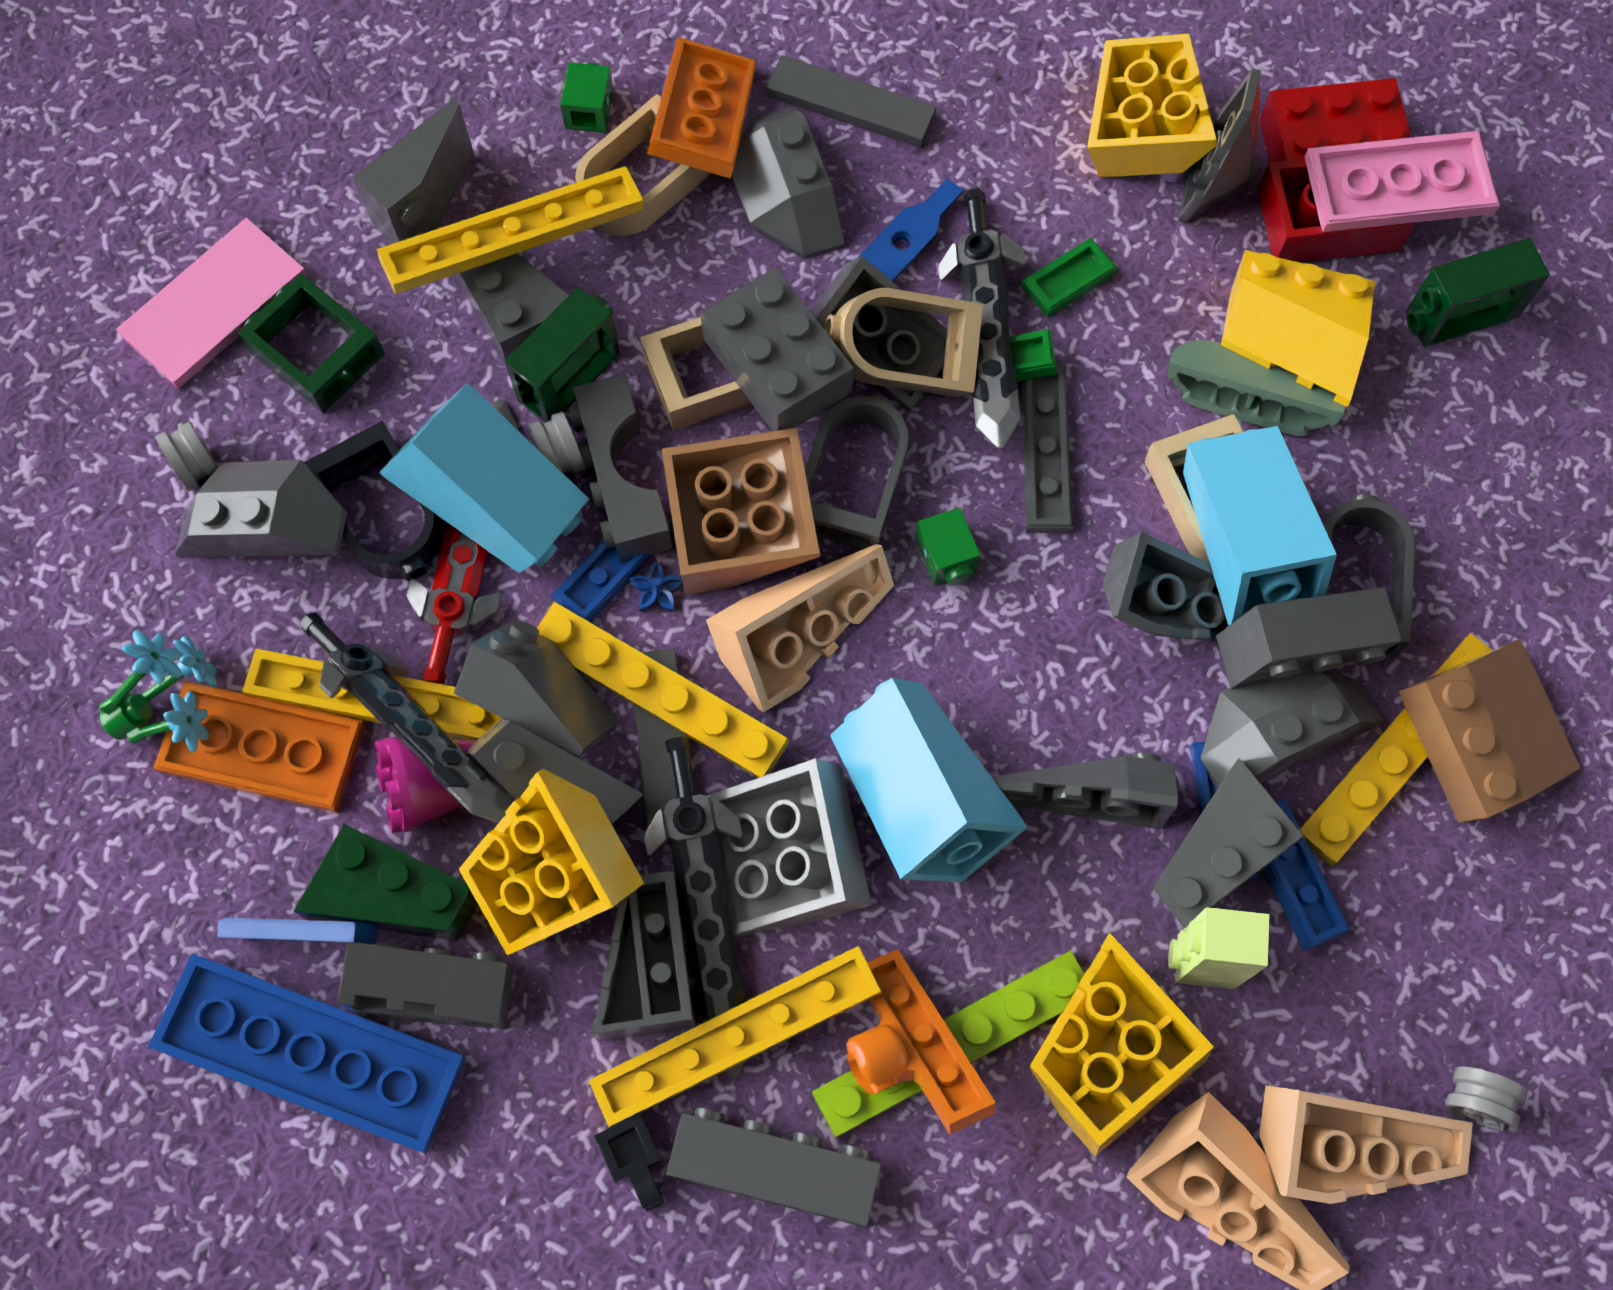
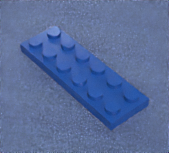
(308, 1053)

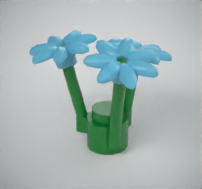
(128, 714)

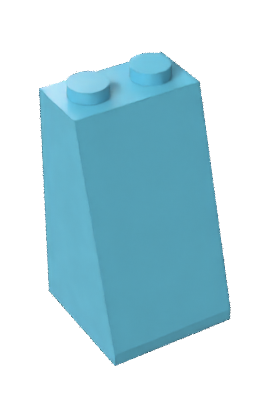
(488, 481)
(1257, 521)
(923, 785)

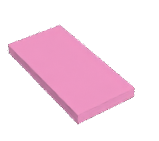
(1401, 181)
(209, 303)

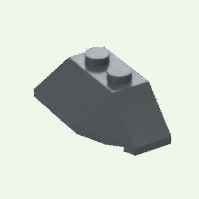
(786, 184)
(262, 512)
(1285, 722)

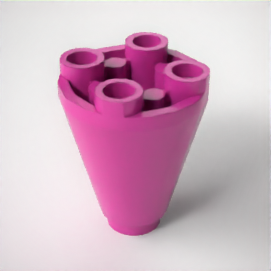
(410, 788)

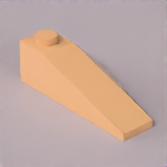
(783, 630)
(1349, 1148)
(1222, 1178)

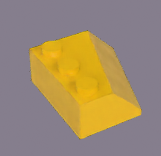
(1149, 108)
(1300, 320)
(548, 864)
(1116, 1049)

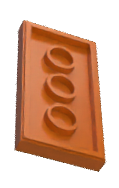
(702, 108)
(267, 748)

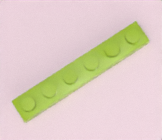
(977, 1030)

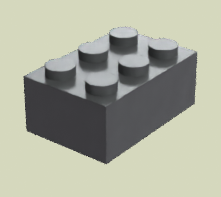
(777, 351)

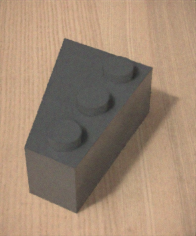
(510, 299)
(1308, 636)
(515, 755)
(1226, 846)
(647, 965)
(426, 985)

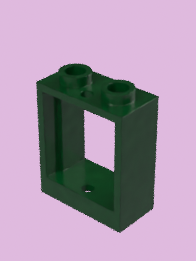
(1476, 292)
(563, 353)
(339, 370)

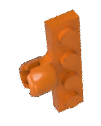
(916, 1047)

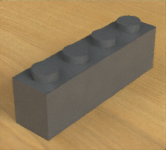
(773, 1168)

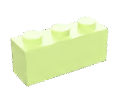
(1220, 948)

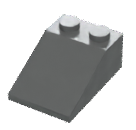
(417, 177)
(884, 334)
(535, 686)

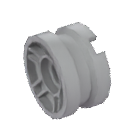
(557, 443)
(187, 454)
(1486, 1098)

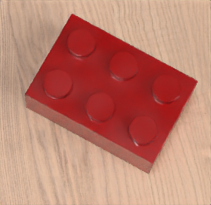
(1331, 117)
(1295, 225)

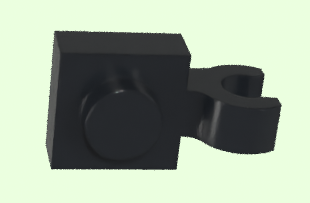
(629, 1155)

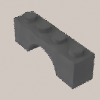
(634, 513)

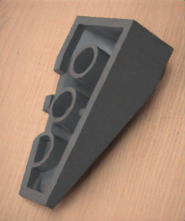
(1232, 162)
(1163, 590)
(1116, 790)

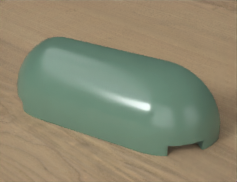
(1232, 384)

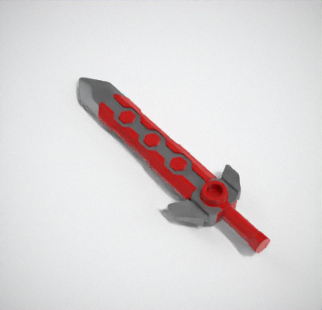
(456, 586)

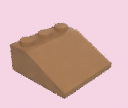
(739, 508)
(1490, 732)

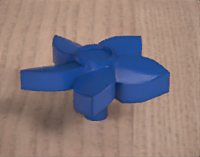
(656, 588)

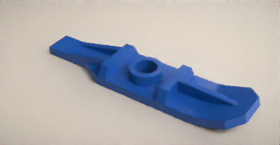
(914, 225)

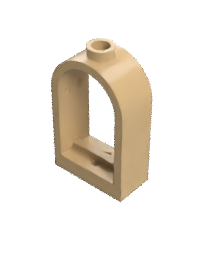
(620, 144)
(960, 348)
(680, 408)
(1171, 454)

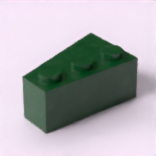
(385, 888)

